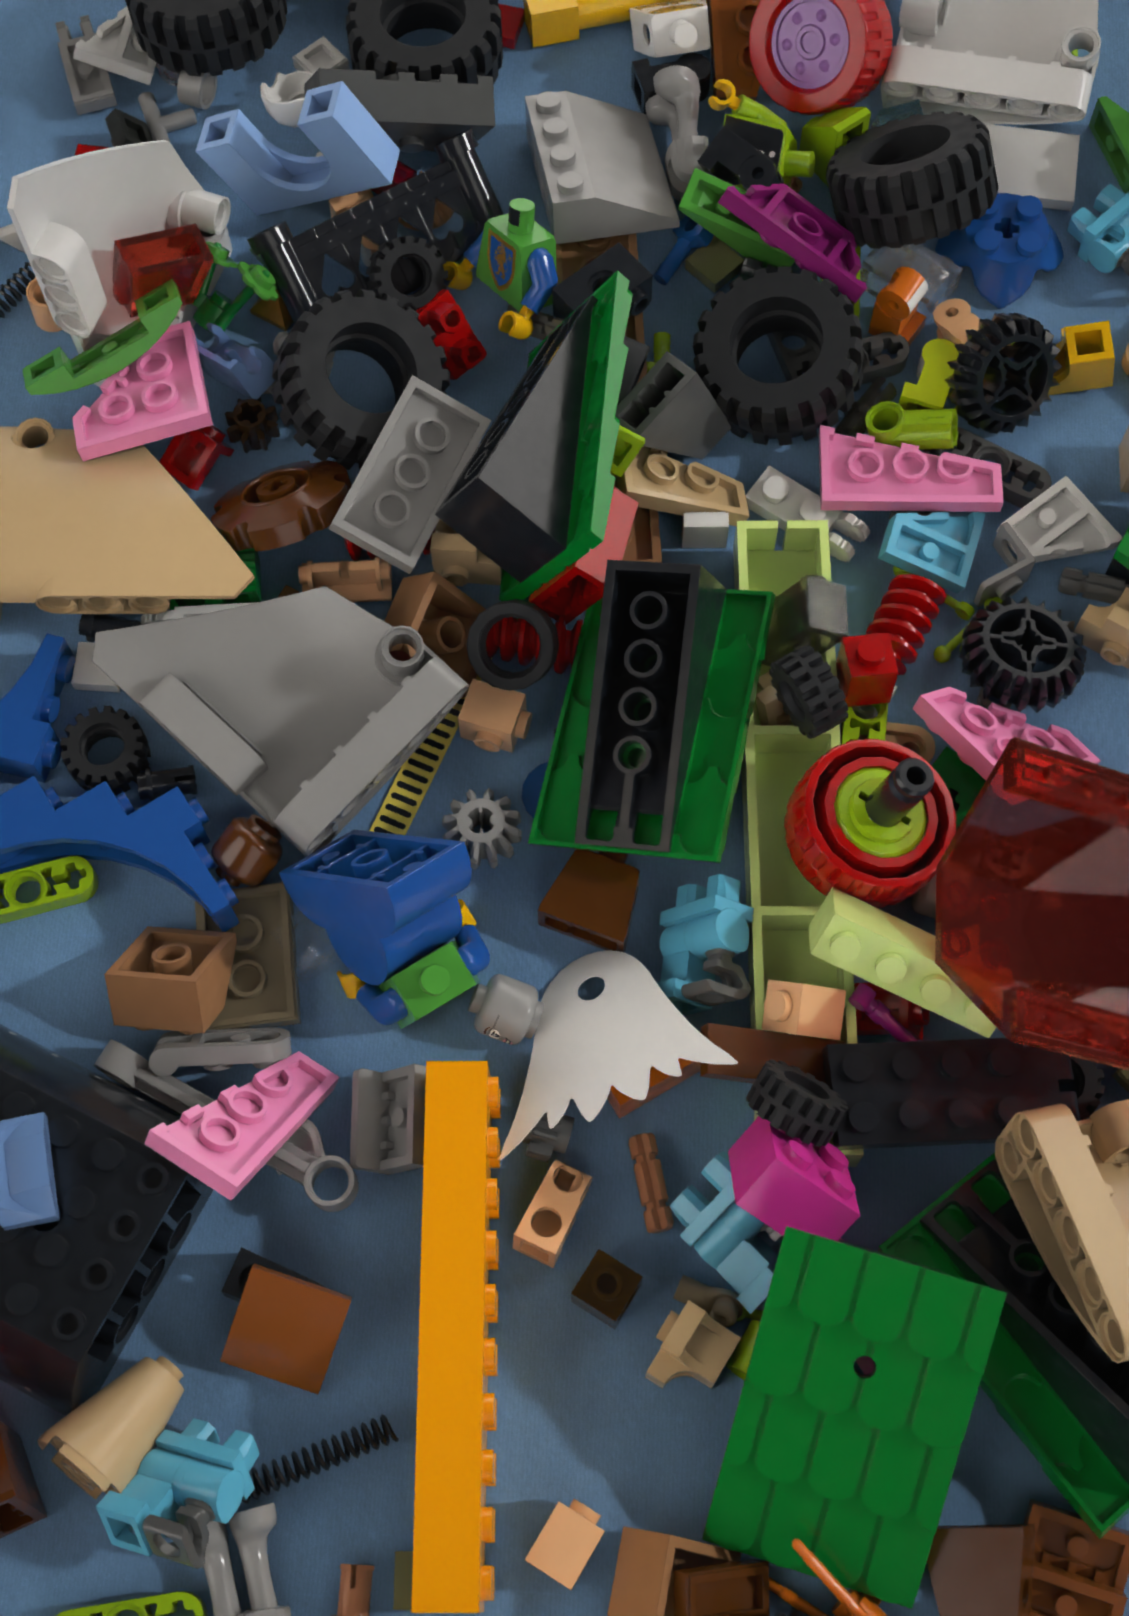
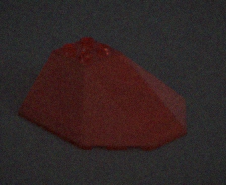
(1041, 904)

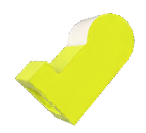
(931, 372)

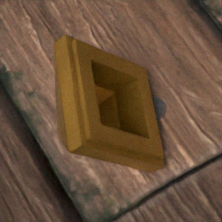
(272, 312)

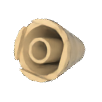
(116, 1427)

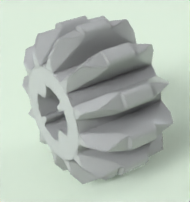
(480, 812)

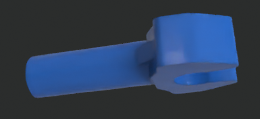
(690, 237)

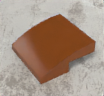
(285, 1328)
(1073, 1567)

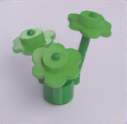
(218, 307)

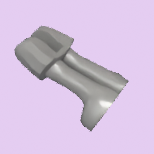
(678, 107)
(250, 1534)

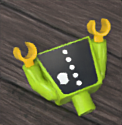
(764, 132)

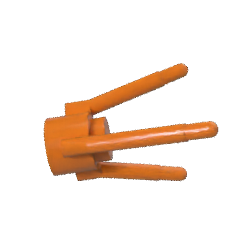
(849, 1602)

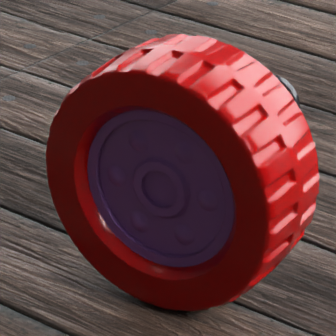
(820, 51)

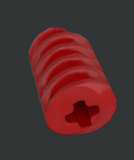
(907, 615)
(521, 637)

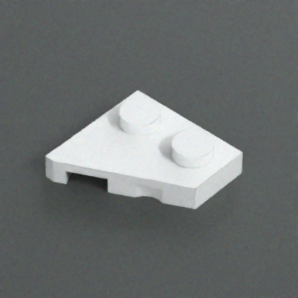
(117, 50)
(1062, 524)

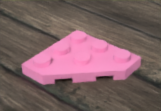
(148, 399)
(983, 733)

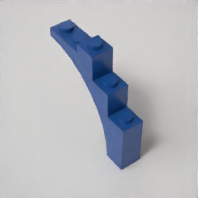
(26, 737)
(159, 838)

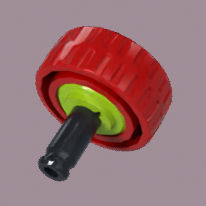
(870, 822)

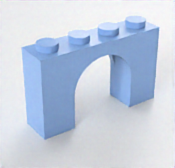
(268, 179)

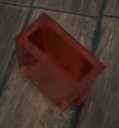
(156, 257)

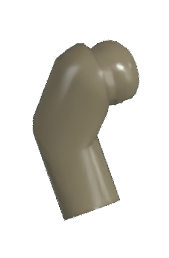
(718, 1302)

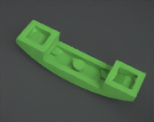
(58, 374)

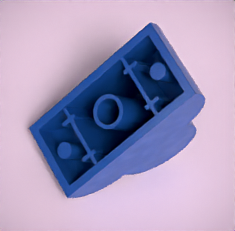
(382, 897)

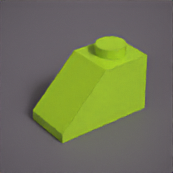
(830, 131)

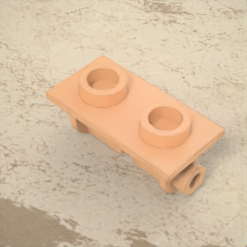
(353, 580)

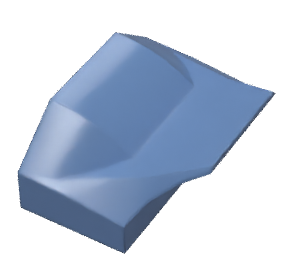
(26, 1173)

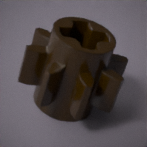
(252, 424)

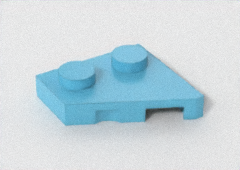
(933, 546)

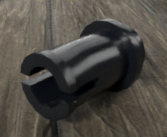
(94, 623)
(156, 783)

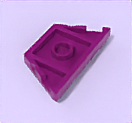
(800, 230)

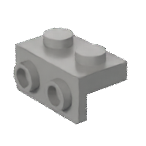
(388, 1119)

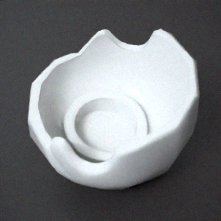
(285, 97)

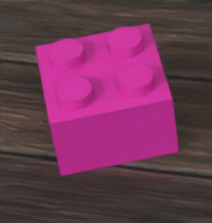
(792, 1182)

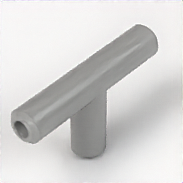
(161, 125)

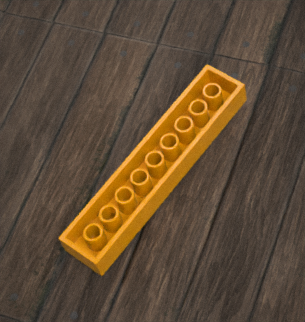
(454, 1341)

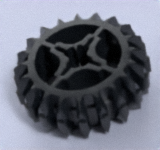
(1013, 376)
(1022, 654)

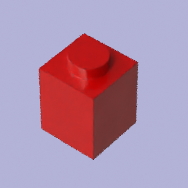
(866, 669)

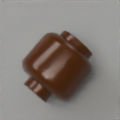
(247, 851)

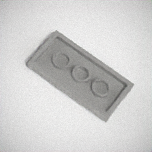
(409, 474)

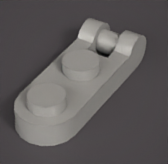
(220, 1049)

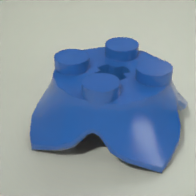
(1005, 248)

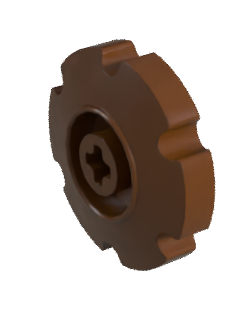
(281, 505)

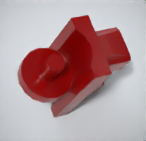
(452, 333)

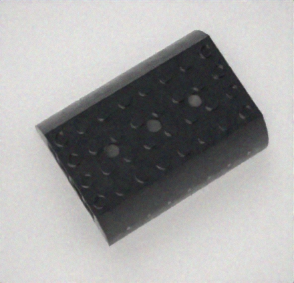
(123, 1218)

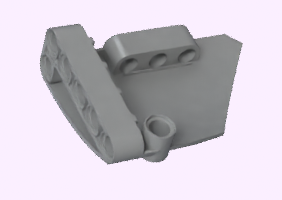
(287, 702)

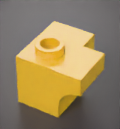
(1085, 358)

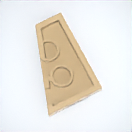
(677, 488)

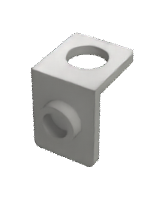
(1013, 578)

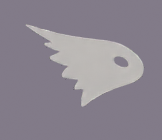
(603, 1042)

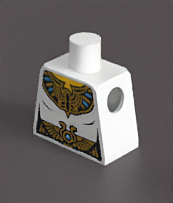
(673, 28)

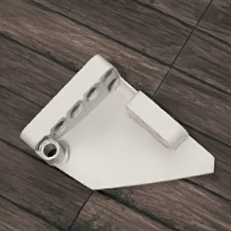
(995, 59)
(85, 202)

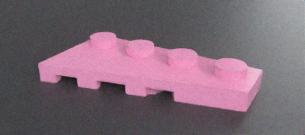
(885, 477)
(245, 1125)

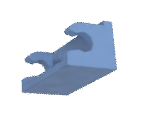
(236, 365)

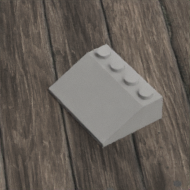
(596, 168)

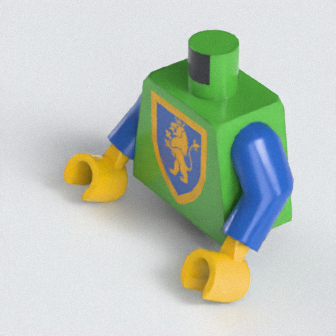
(516, 262)
(427, 982)

